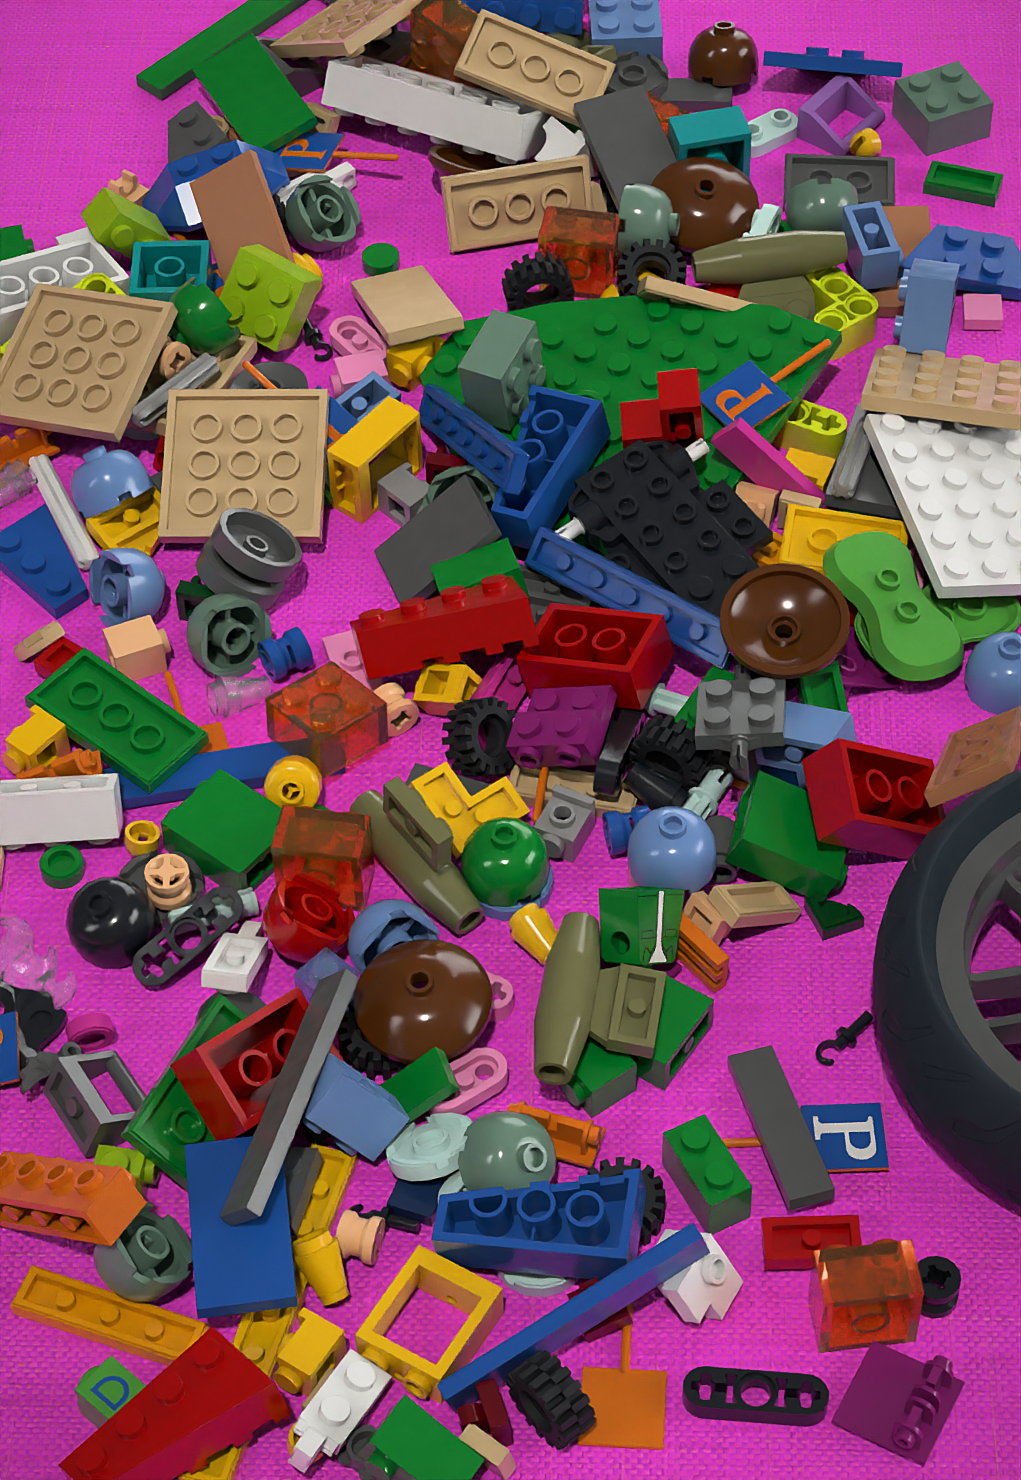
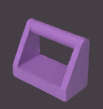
(827, 104)

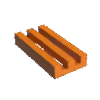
(702, 955)

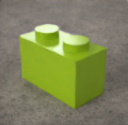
(121, 222)

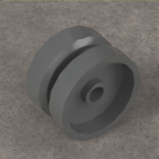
(249, 556)

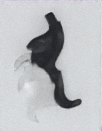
(31, 988)

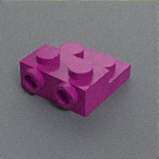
(562, 727)

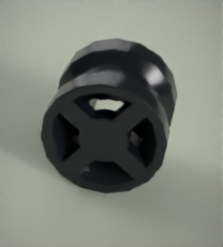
(939, 1301)

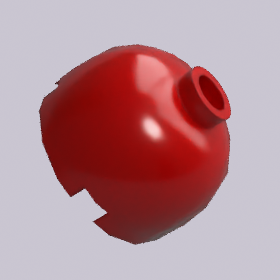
(306, 918)

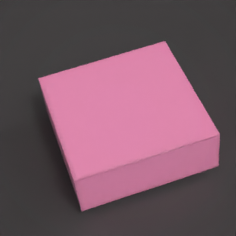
(982, 312)

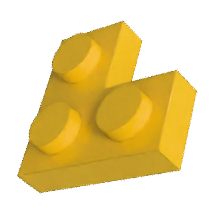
(463, 813)

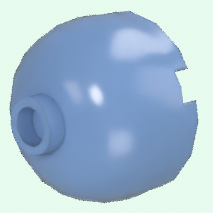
(107, 480)
(126, 585)
(995, 672)
(672, 850)
(385, 926)

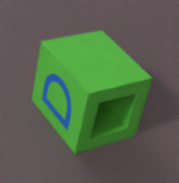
(106, 1390)

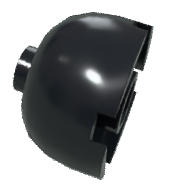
(111, 921)

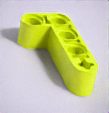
(844, 307)
(813, 430)

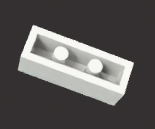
(60, 810)

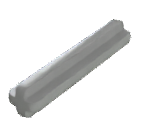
(188, 378)
(852, 463)

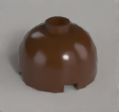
(723, 54)

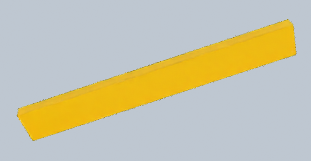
(263, 1331)

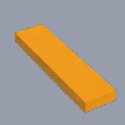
(105, 1316)

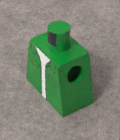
(640, 924)

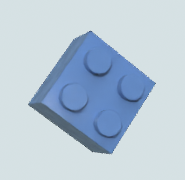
(627, 25)

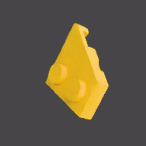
(129, 524)

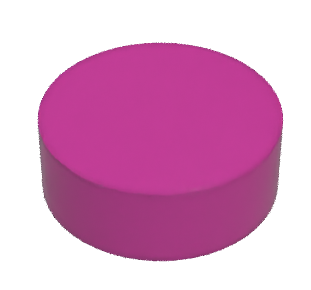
(90, 1031)

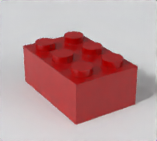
(598, 649)
(870, 797)
(238, 1068)

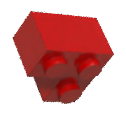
(671, 417)

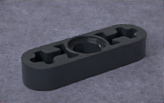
(615, 758)
(155, 950)
(771, 1381)

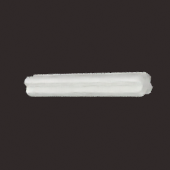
(63, 512)

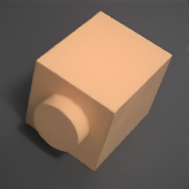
(137, 648)

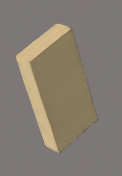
(754, 904)

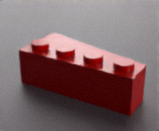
(444, 627)
(181, 1417)

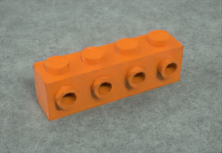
(67, 1197)

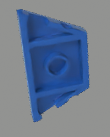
(819, 59)
(986, 260)

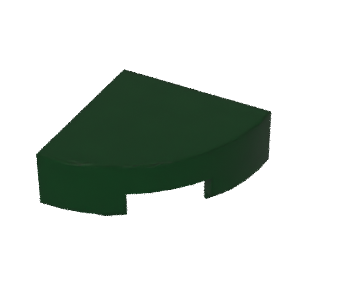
(832, 917)

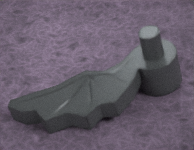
(41, 1065)

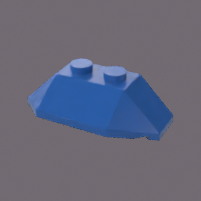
(171, 193)

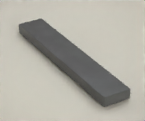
(289, 1098)

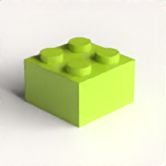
(269, 296)

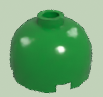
(201, 319)
(505, 862)

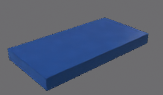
(241, 1264)

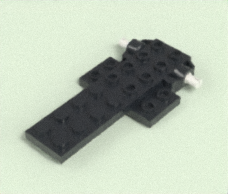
(660, 524)

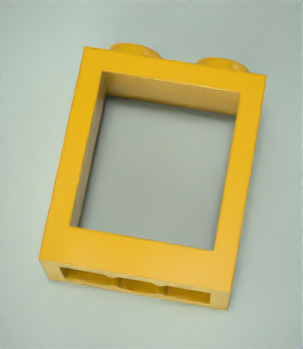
(350, 476)
(453, 1286)

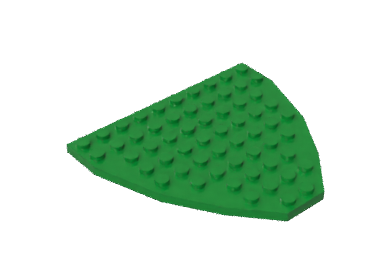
(624, 342)

